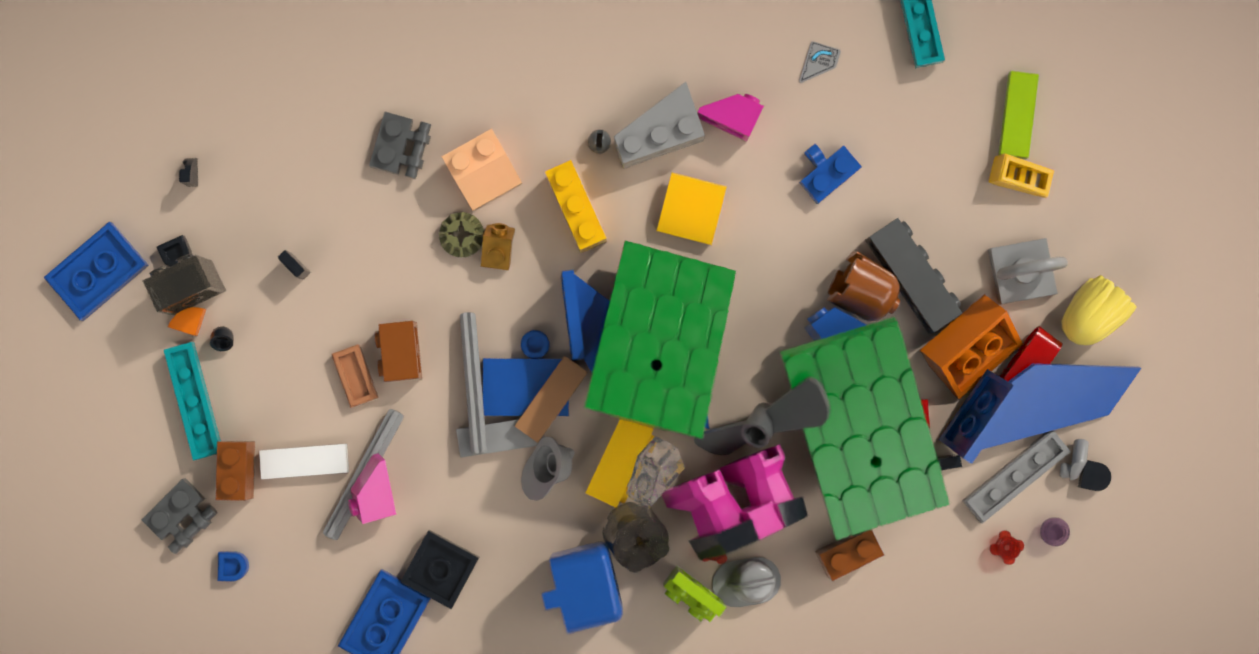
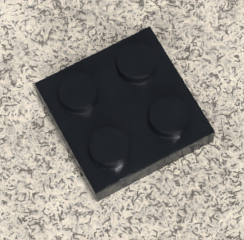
(440, 569)

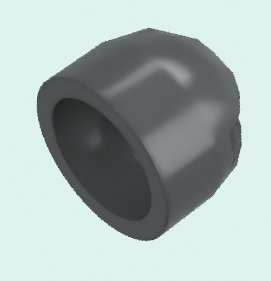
(606, 141)

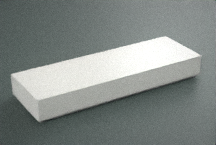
(304, 461)

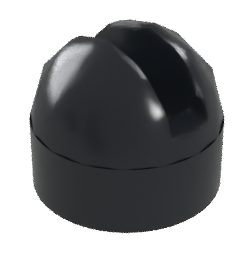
(221, 339)

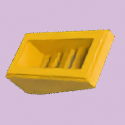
(1004, 169)

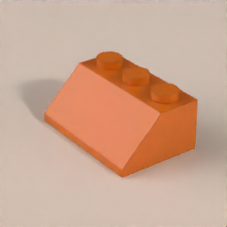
(971, 345)

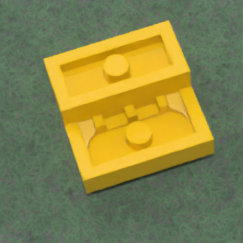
(691, 208)

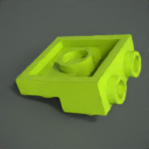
(700, 599)

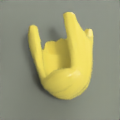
(1096, 311)

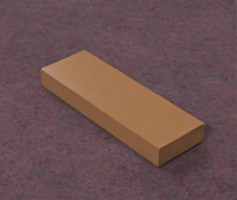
(551, 399)

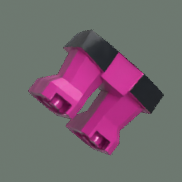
(717, 516)

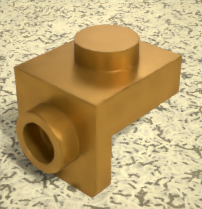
(497, 246)

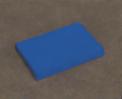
(96, 271)
(514, 383)
(384, 617)

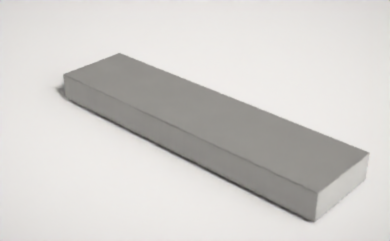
(1016, 476)

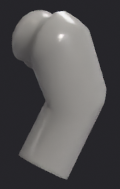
(1079, 459)

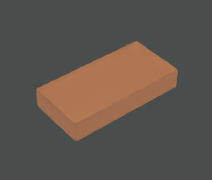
(355, 376)

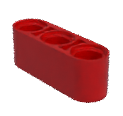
(1038, 348)

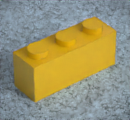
(576, 206)
(618, 462)

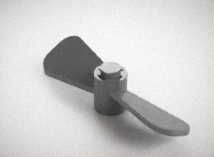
(797, 409)

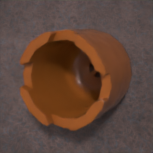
(865, 289)

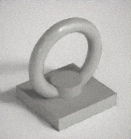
(1024, 271)

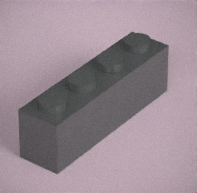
(917, 280)

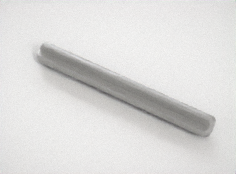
(473, 383)
(378, 445)

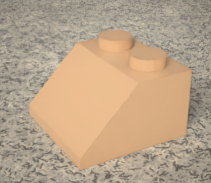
(482, 169)

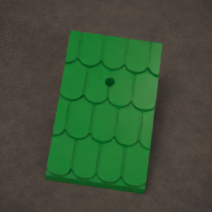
(666, 313)
(876, 445)

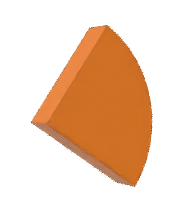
(188, 320)

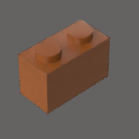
(399, 351)
(235, 470)
(849, 554)

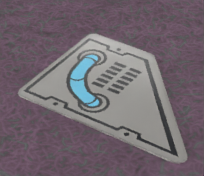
(819, 60)

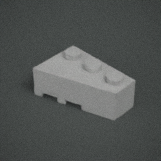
(661, 130)

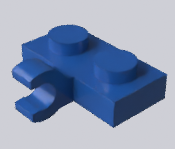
(829, 172)

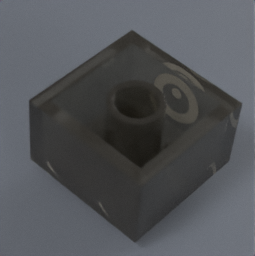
(183, 284)

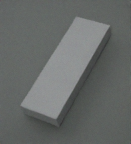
(499, 437)

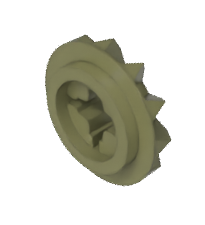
(470, 244)

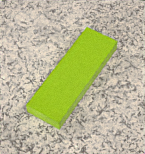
(1018, 114)

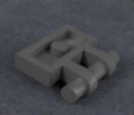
(392, 142)
(173, 509)

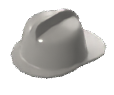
(545, 467)
(747, 582)

